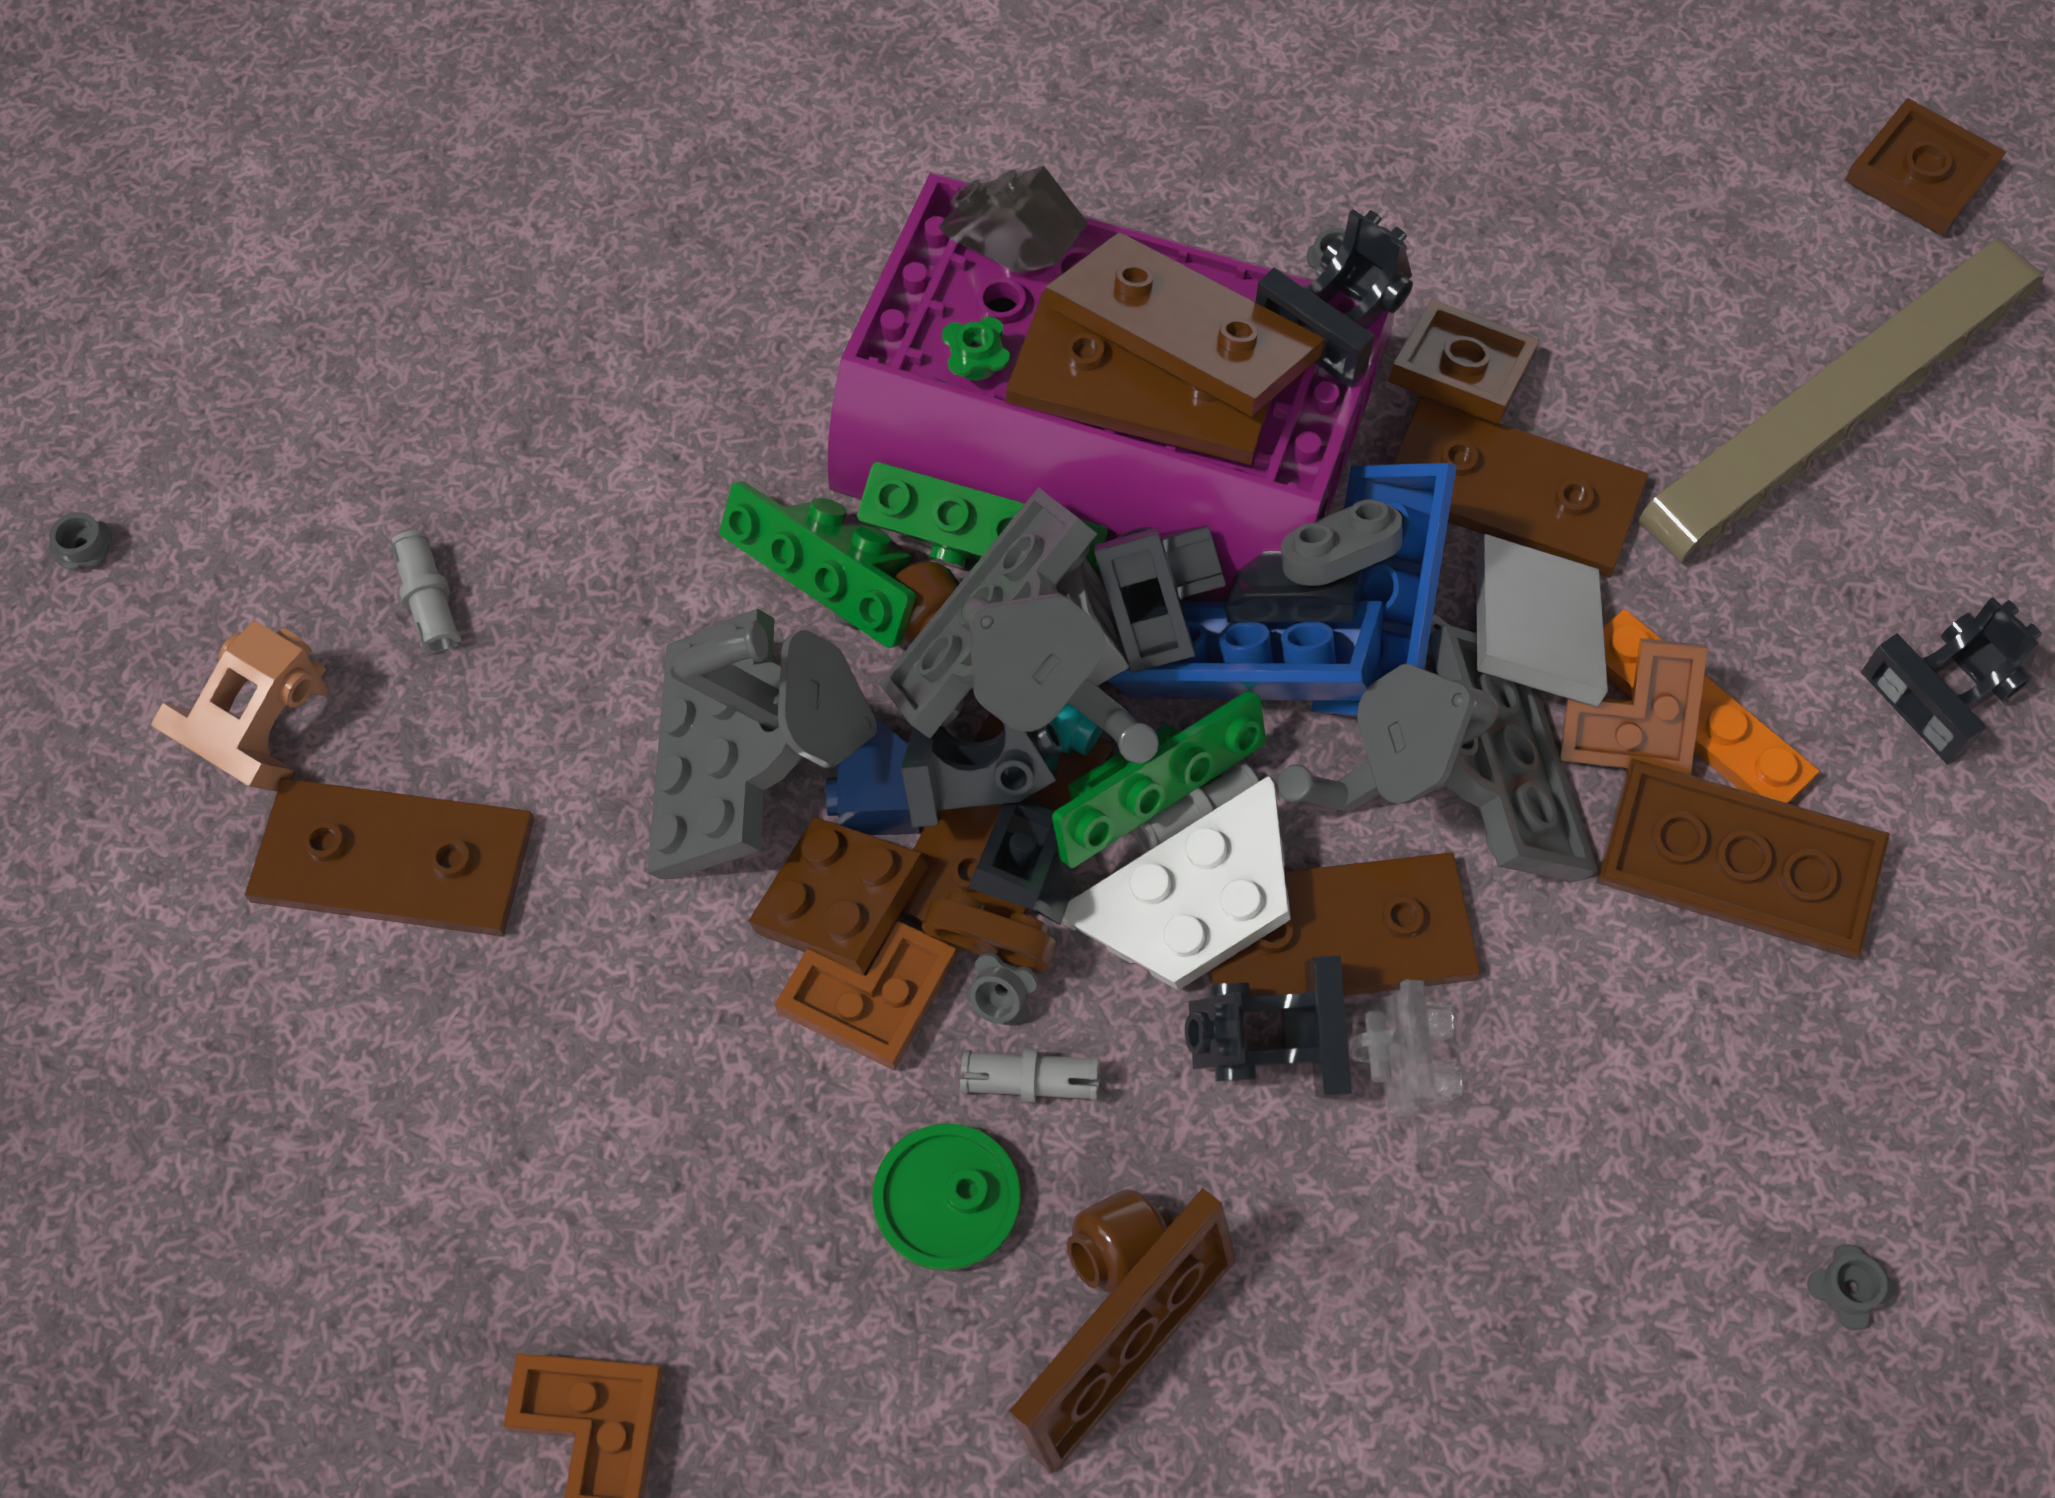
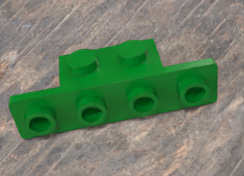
(943, 515)
(826, 557)
(1127, 794)

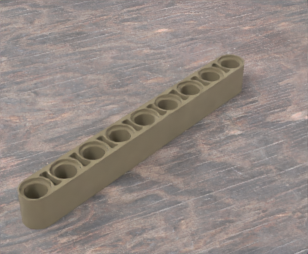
(1828, 406)

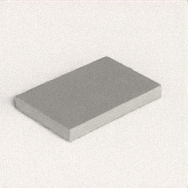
(1540, 621)

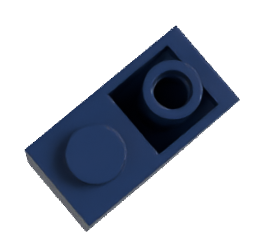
(871, 787)

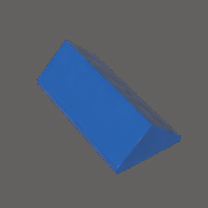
(1411, 576)
(1267, 658)

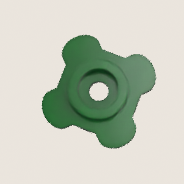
(980, 361)

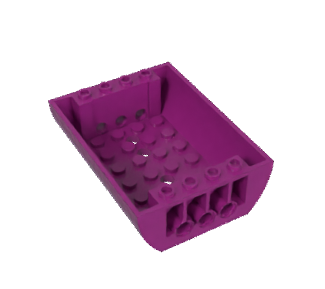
(912, 413)

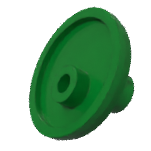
(946, 1197)

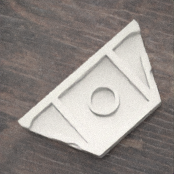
(1194, 893)

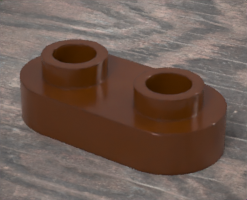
(967, 926)

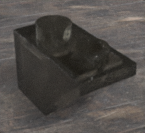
(1015, 220)

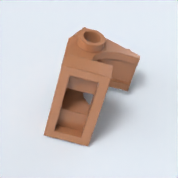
(237, 743)

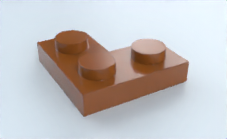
(1655, 725)
(873, 1011)
(601, 1406)

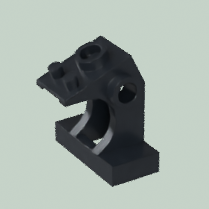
(1366, 266)
(1146, 580)
(1989, 648)
(962, 774)
(1310, 1023)

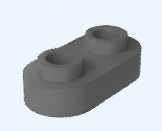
(1342, 543)

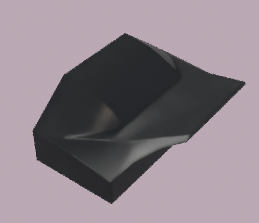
(1266, 595)
(1024, 862)

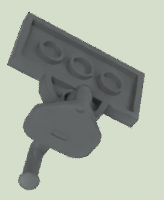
(1016, 639)
(740, 727)
(1477, 738)

